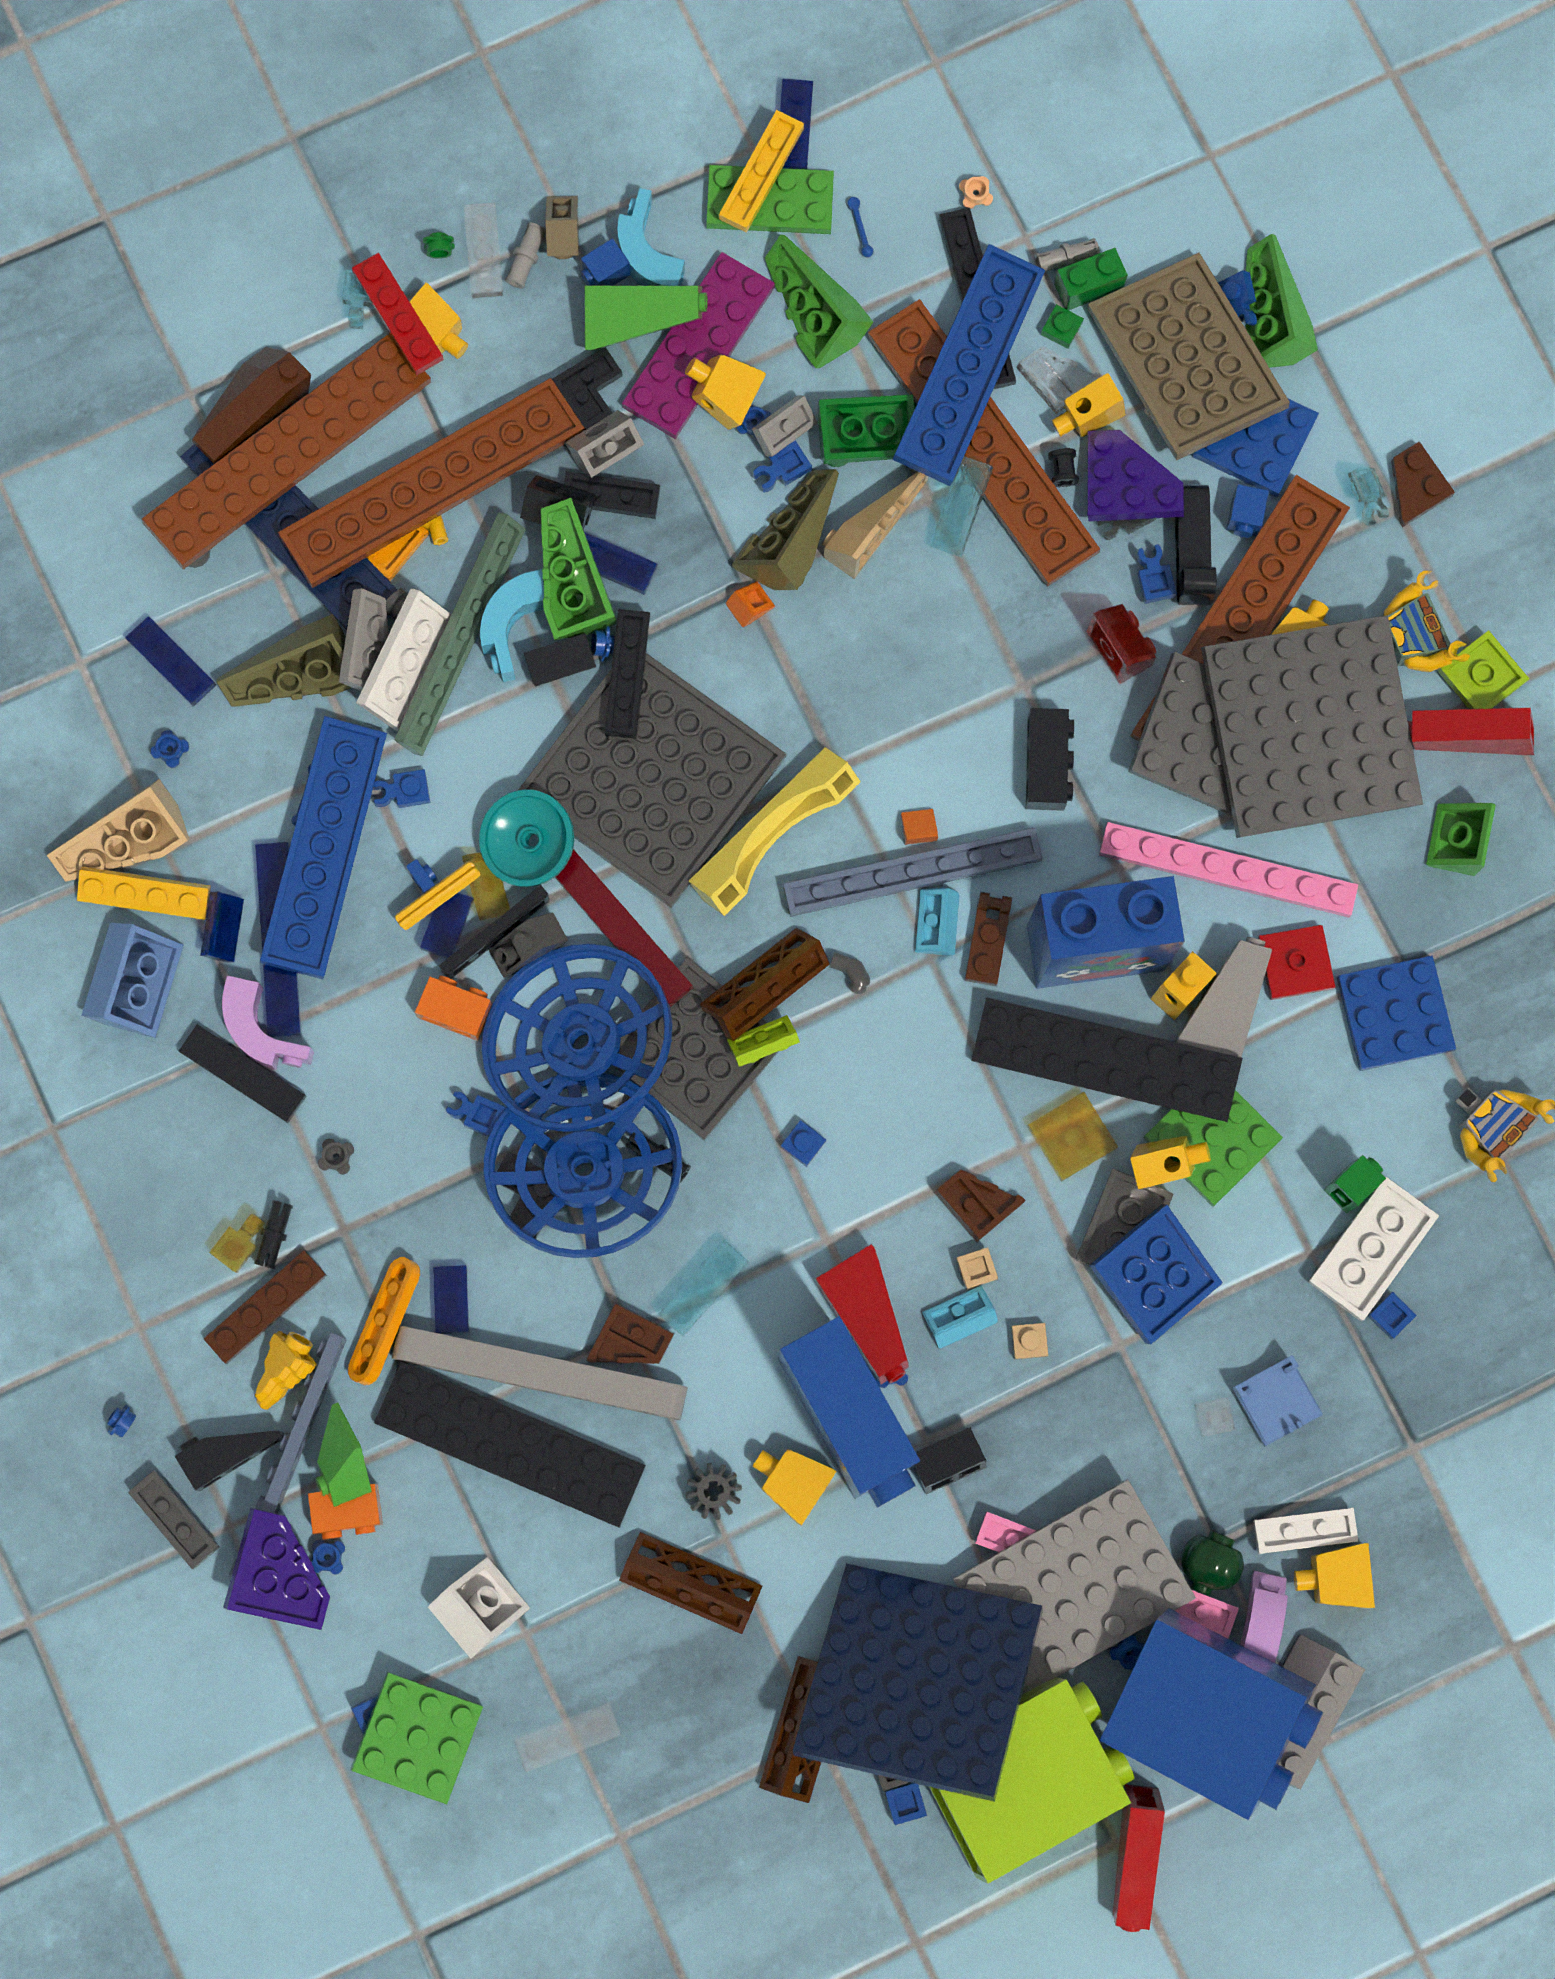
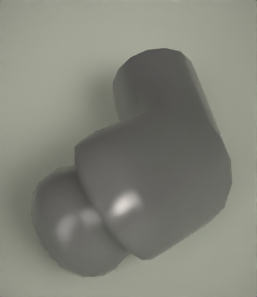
(855, 971)

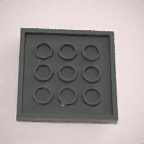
(1181, 738)
(700, 1072)

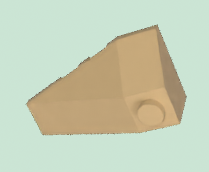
(865, 531)
(133, 832)

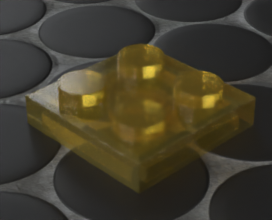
(1072, 1136)

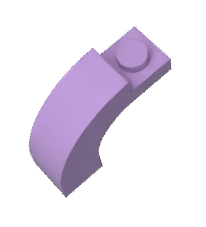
(240, 1015)
(1265, 1615)

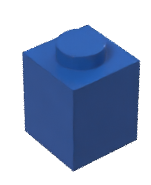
(605, 265)
(1247, 511)

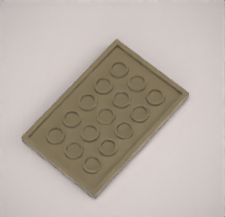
(1188, 356)

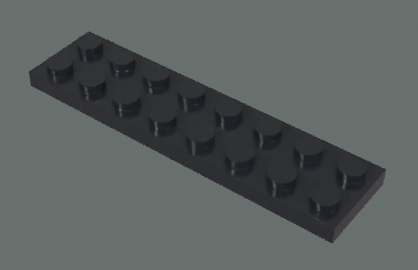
(1107, 1059)
(510, 1444)

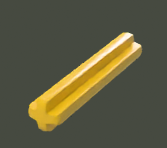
(437, 895)

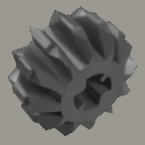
(722, 1498)

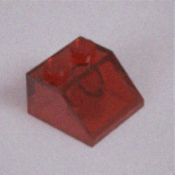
(1121, 642)

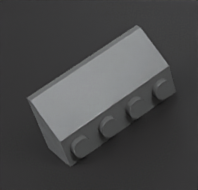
(1335, 1683)

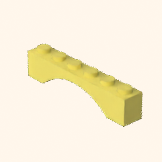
(816, 787)

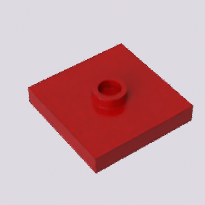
(1298, 962)

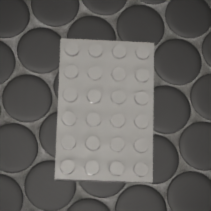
(1095, 1575)

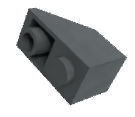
(527, 943)

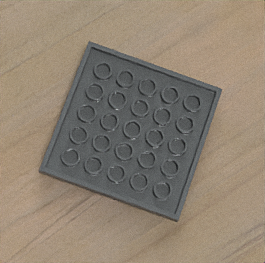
(1311, 726)
(660, 799)

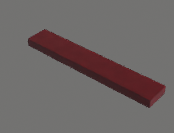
(620, 926)

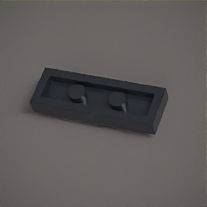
(618, 494)

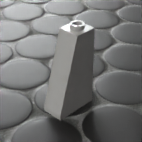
(1229, 1003)

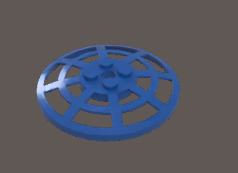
(566, 1027)
(577, 1190)

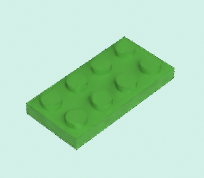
(795, 204)

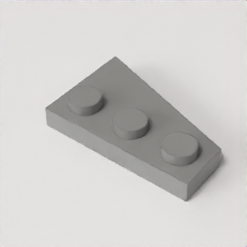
(364, 637)

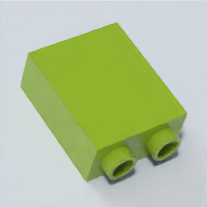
(1049, 1787)

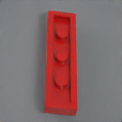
(397, 313)

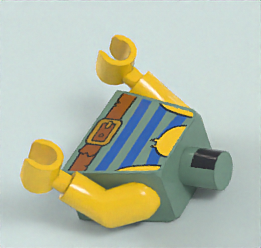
(1417, 630)

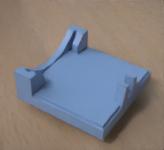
(1277, 1401)

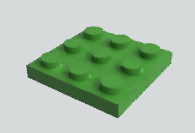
(1232, 1145)
(416, 1738)

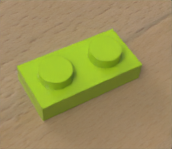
(763, 1041)

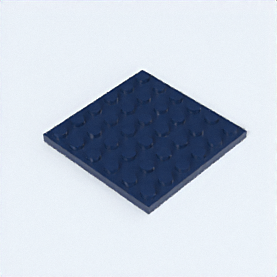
(919, 1682)

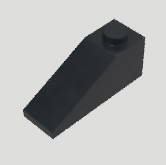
(215, 1457)

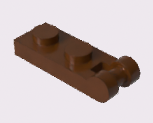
(988, 940)

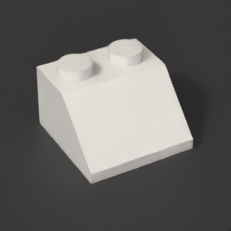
(478, 1607)

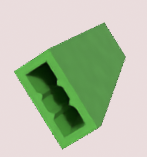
(631, 312)

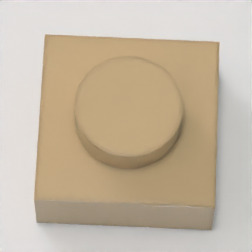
(977, 1268)
(1029, 1341)

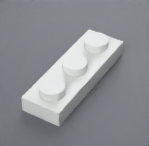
(1305, 1530)

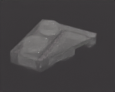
(1054, 376)

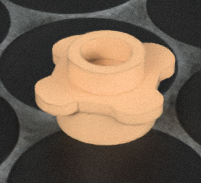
(980, 184)

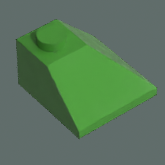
(341, 1461)

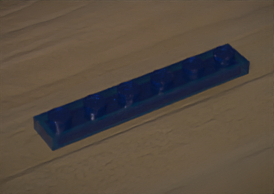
(280, 984)

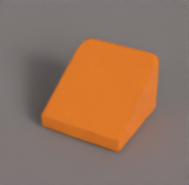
(749, 603)
(919, 826)

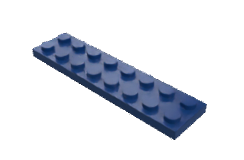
(969, 365)
(323, 848)

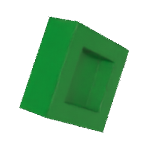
(1062, 326)

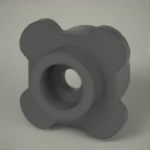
(329, 1149)

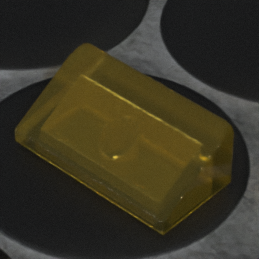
(487, 890)

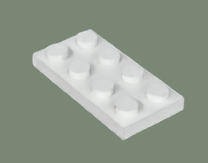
(404, 659)
(1373, 1249)

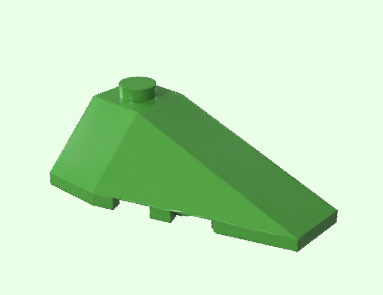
(822, 311)
(1283, 324)
(573, 587)

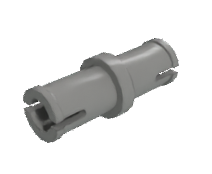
(525, 255)
(1066, 255)

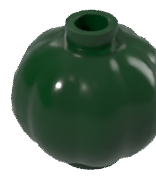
(1211, 1562)

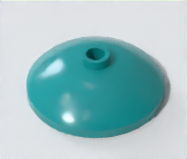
(507, 833)

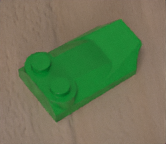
(862, 427)

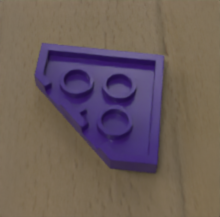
(1128, 481)
(275, 1575)

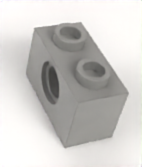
(604, 443)

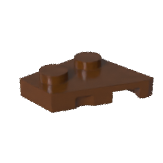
(1418, 483)
(977, 1203)
(630, 1339)

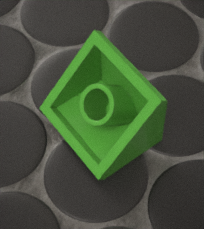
(1461, 837)

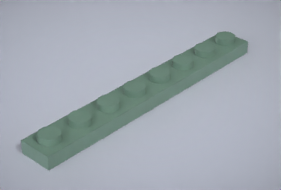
(459, 634)

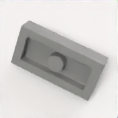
(784, 426)

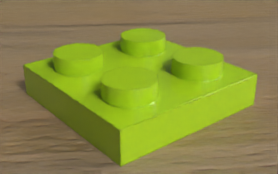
(1486, 676)

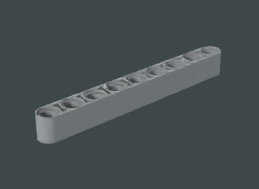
(539, 1373)

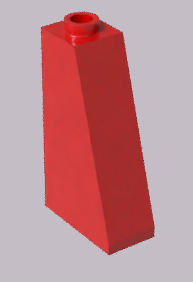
(1474, 730)
(862, 1301)
(1138, 1858)

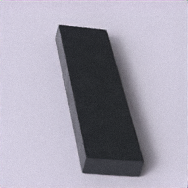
(627, 674)
(494, 932)
(242, 1073)

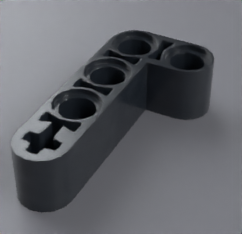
(1194, 571)

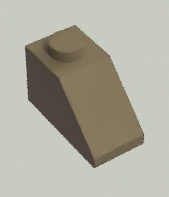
(562, 226)

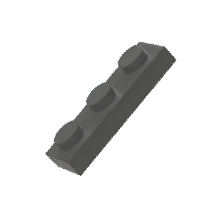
(173, 1519)

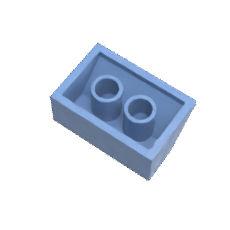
(132, 979)

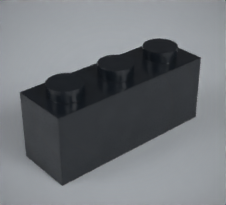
(1048, 759)

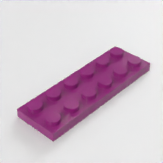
(663, 389)

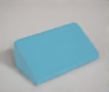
(937, 921)
(960, 1317)

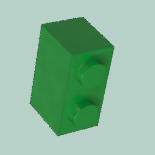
(1090, 279)
(1355, 1183)

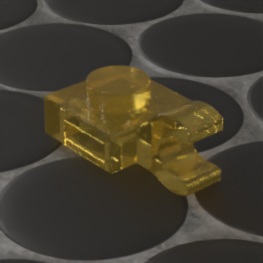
(235, 1246)

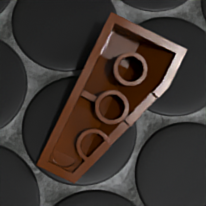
(254, 397)

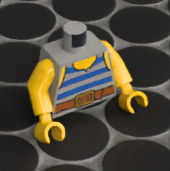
(1498, 1125)

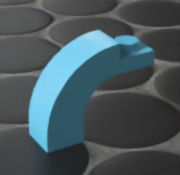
(646, 264)
(507, 605)

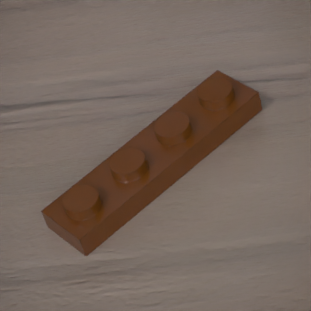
(265, 1307)

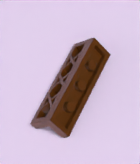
(770, 986)
(688, 1587)
(781, 1763)

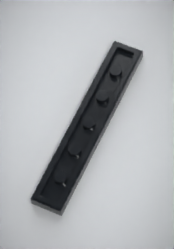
(965, 258)

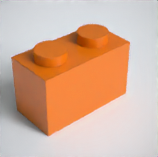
(454, 1007)
(358, 1514)

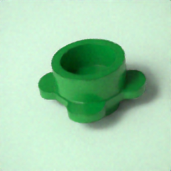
(438, 245)

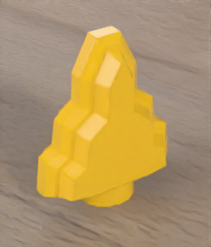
(284, 1367)

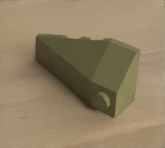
(789, 544)
(293, 667)

